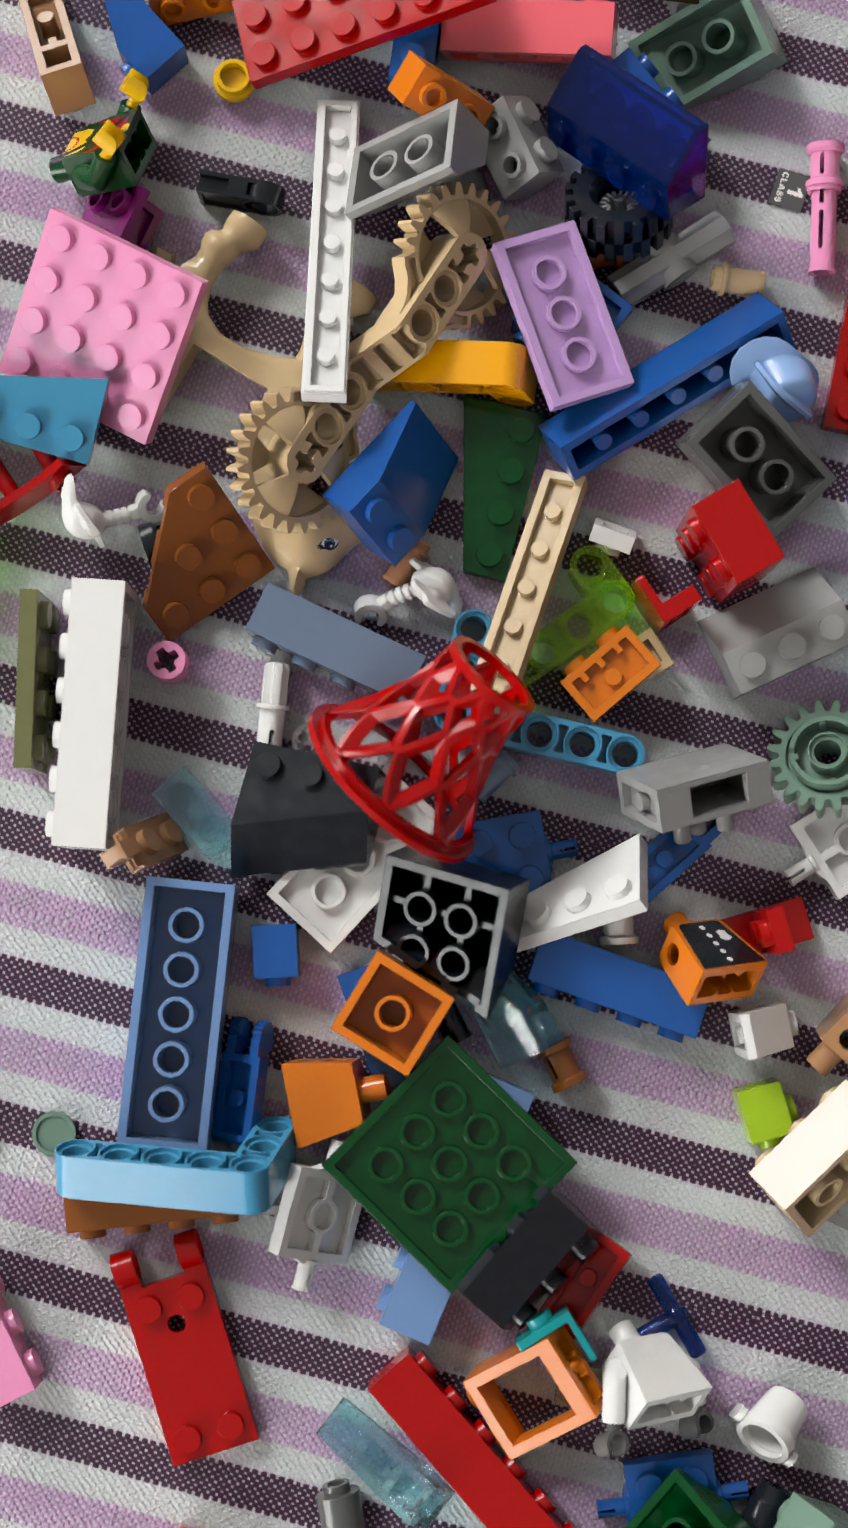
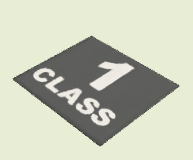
(789, 190)

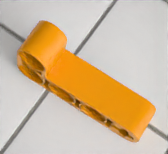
(472, 368)

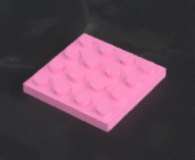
(105, 313)

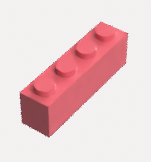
(531, 31)

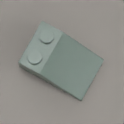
(711, 49)

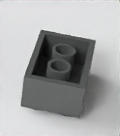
(754, 443)

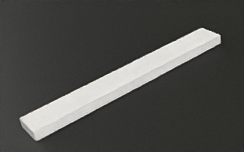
(330, 255)

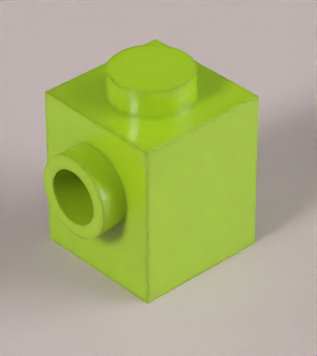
(764, 1112)

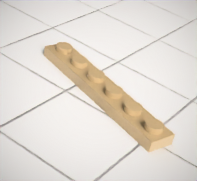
(534, 572)

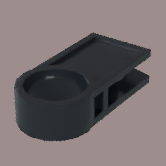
(240, 193)

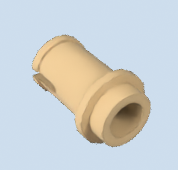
(736, 280)

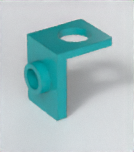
(546, 1322)

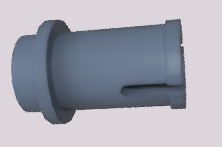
(502, 769)

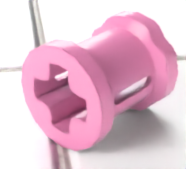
(155, 661)

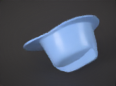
(779, 374)

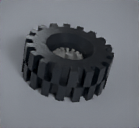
(611, 219)

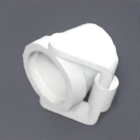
(771, 1425)

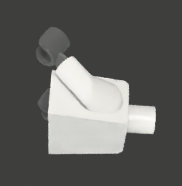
(649, 1384)

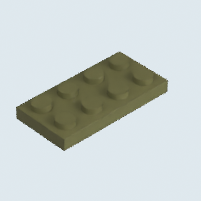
(34, 669)

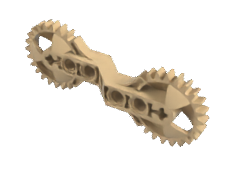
(430, 291)

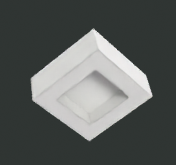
(612, 537)

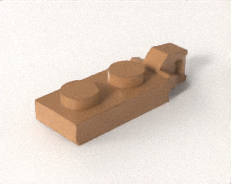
(145, 844)

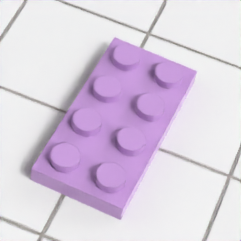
(562, 315)

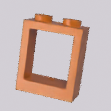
(567, 1369)

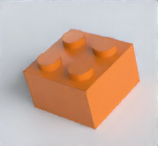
(393, 1012)

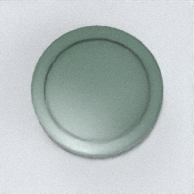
(52, 1130)

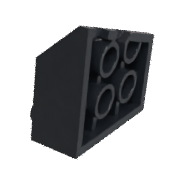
(298, 815)
(452, 922)
(531, 1261)

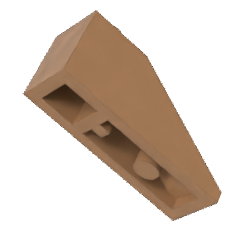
(57, 55)

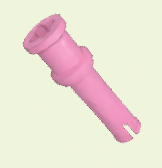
(824, 188)

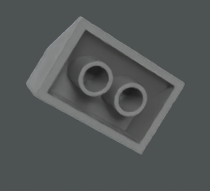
(415, 158)
(776, 632)

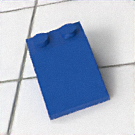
(395, 485)

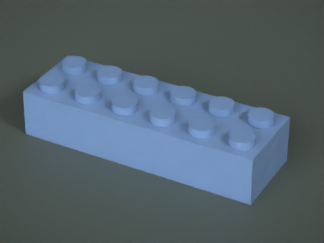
(178, 1013)

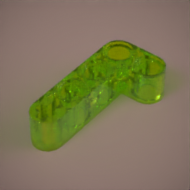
(588, 609)

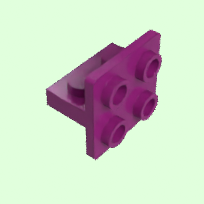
(125, 214)

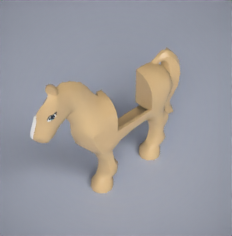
(299, 553)

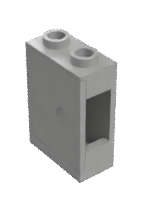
(695, 788)

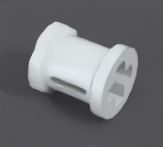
(619, 933)

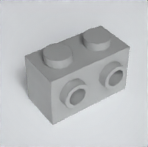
(519, 149)

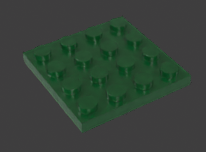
(448, 1162)

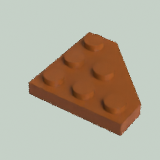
(199, 554)

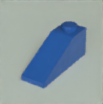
(145, 42)

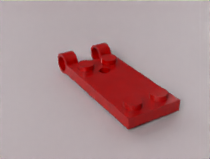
(192, 1369)

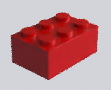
(727, 542)

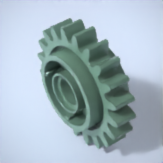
(797, 755)

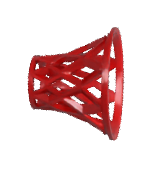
(481, 728)

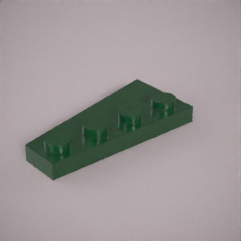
(497, 473)

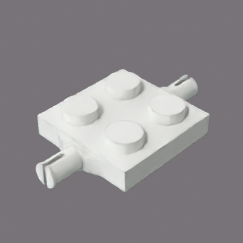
(824, 850)
(314, 1220)

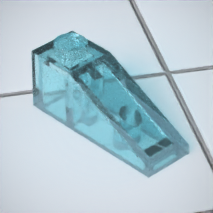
(518, 1024)
(386, 1465)

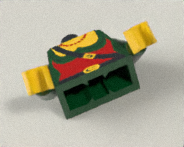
(111, 151)

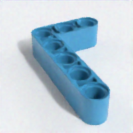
(559, 729)
(181, 1177)

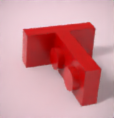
(774, 926)

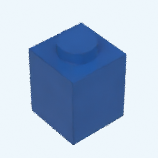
(276, 953)

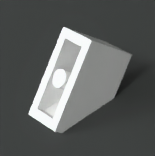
(762, 1029)

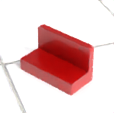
(659, 614)

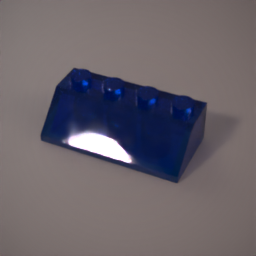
(629, 134)

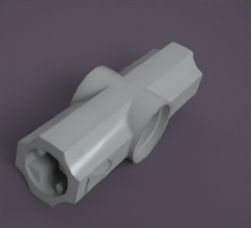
(674, 260)

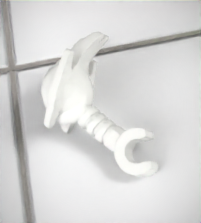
(88, 521)
(428, 583)

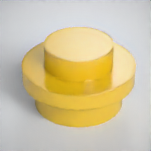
(232, 81)

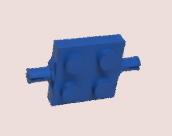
(518, 846)
(647, 1473)

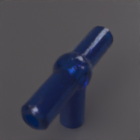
(674, 1316)

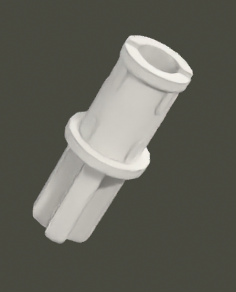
(273, 703)

